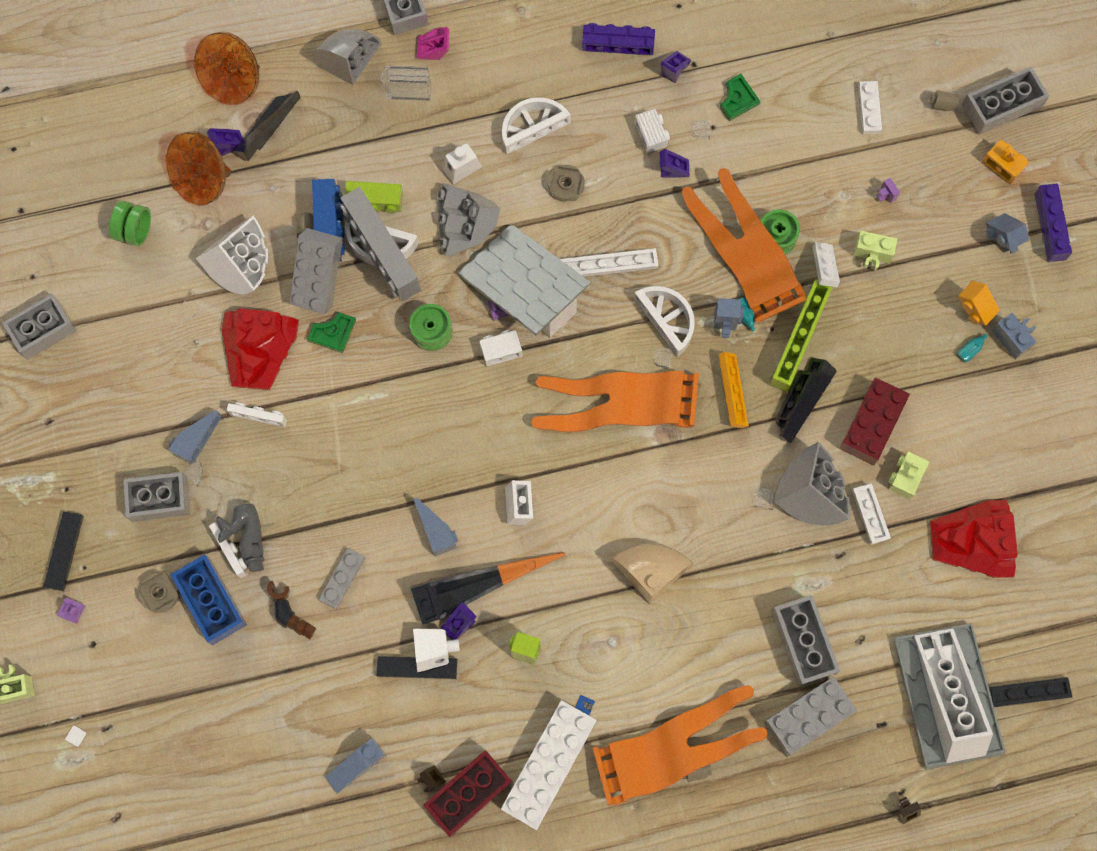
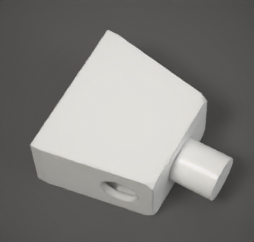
(460, 163)
(432, 648)

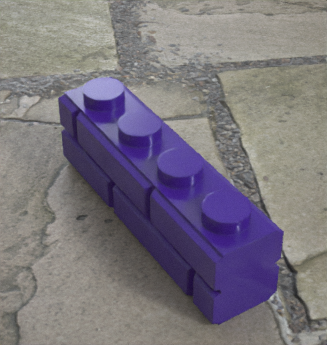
(618, 39)
(1053, 222)

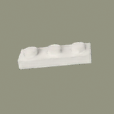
(870, 107)
(826, 264)
(257, 414)
(871, 514)
(230, 552)

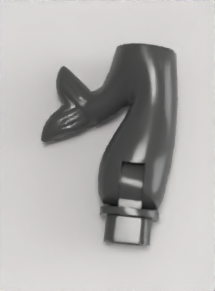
(251, 539)

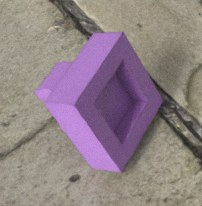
(888, 191)
(497, 313)
(71, 610)

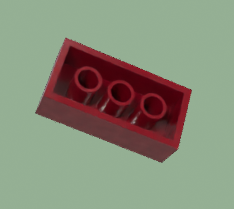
(874, 421)
(467, 793)

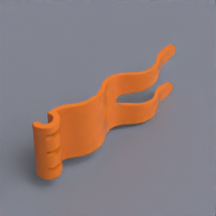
(753, 258)
(633, 400)
(663, 755)

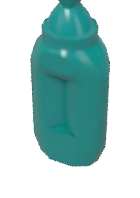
(749, 316)
(971, 348)

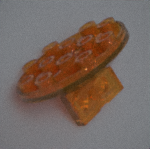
(226, 68)
(196, 168)

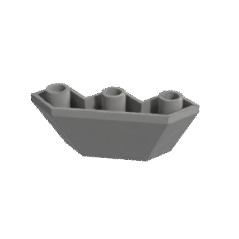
(464, 218)

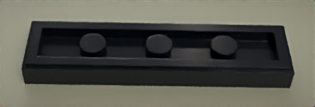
(63, 551)
(407, 668)
(1030, 692)

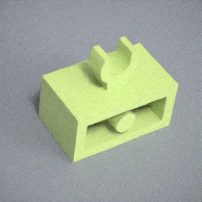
(875, 248)
(908, 475)
(15, 687)

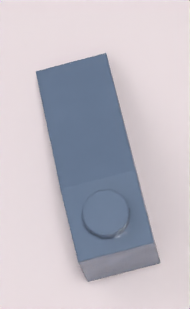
(192, 440)
(437, 531)
(355, 765)

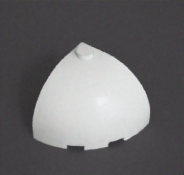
(237, 258)

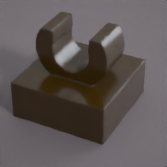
(431, 778)
(908, 811)

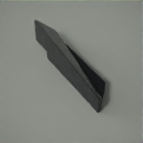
(266, 125)
(803, 397)

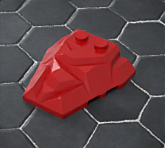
(256, 346)
(977, 539)

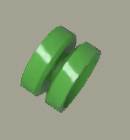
(130, 223)
(783, 228)
(420, 325)

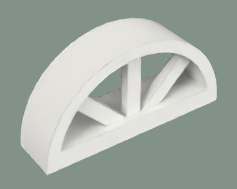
(546, 126)
(409, 241)
(654, 314)

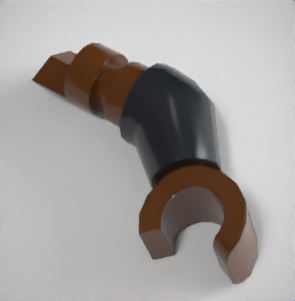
(285, 615)

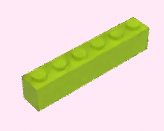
(801, 336)

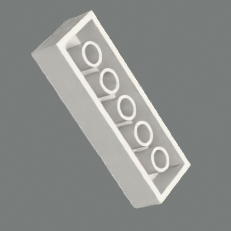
(548, 765)

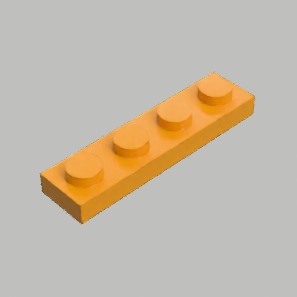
(733, 390)

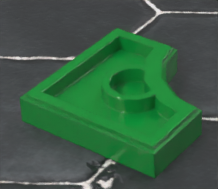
(739, 99)
(334, 333)

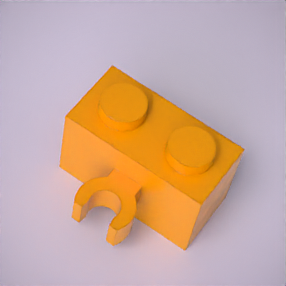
(1005, 161)
(978, 303)

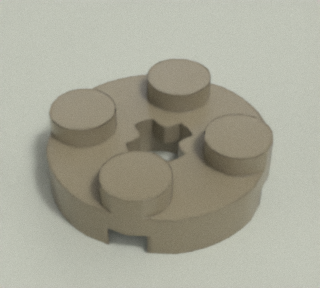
(563, 193)
(148, 589)

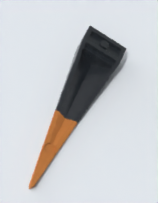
(443, 594)

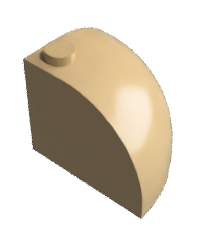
(651, 568)

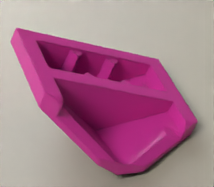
(433, 44)

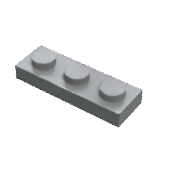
(342, 578)

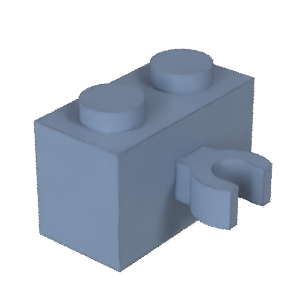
(1007, 232)
(728, 315)
(1014, 335)

